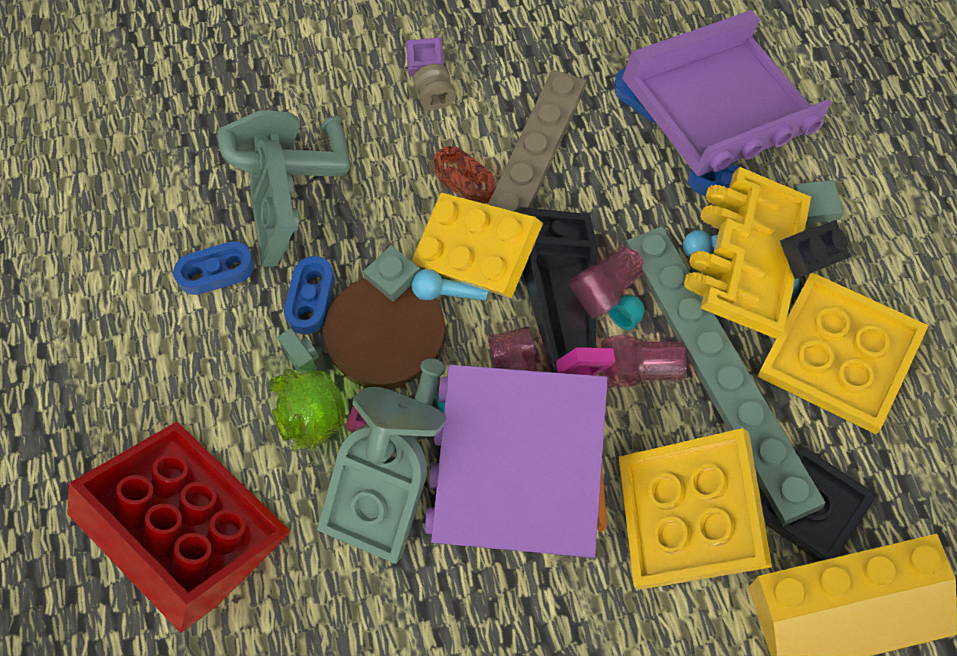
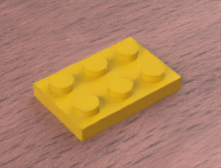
(477, 244)

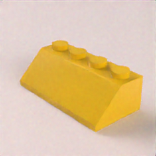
(859, 602)

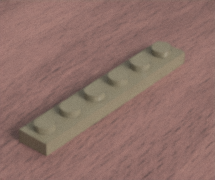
(538, 142)

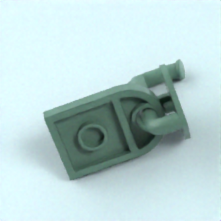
(262, 148)
(375, 494)

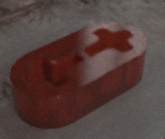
(469, 170)

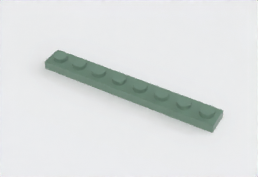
(726, 379)

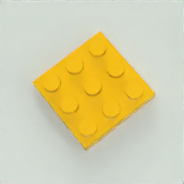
(843, 352)
(694, 510)

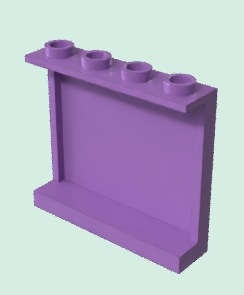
(720, 94)
(519, 461)

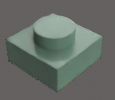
(391, 273)
(299, 352)

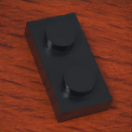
(815, 249)

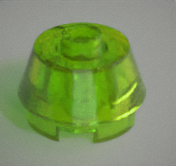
(306, 407)

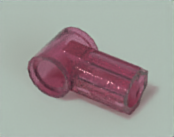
(601, 284)
(513, 349)
(643, 361)

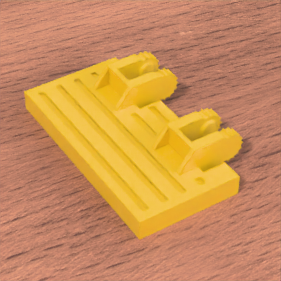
(751, 222)

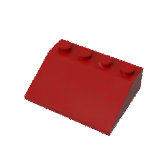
(175, 523)

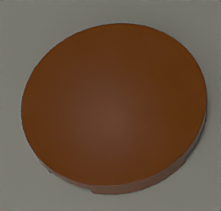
(382, 339)

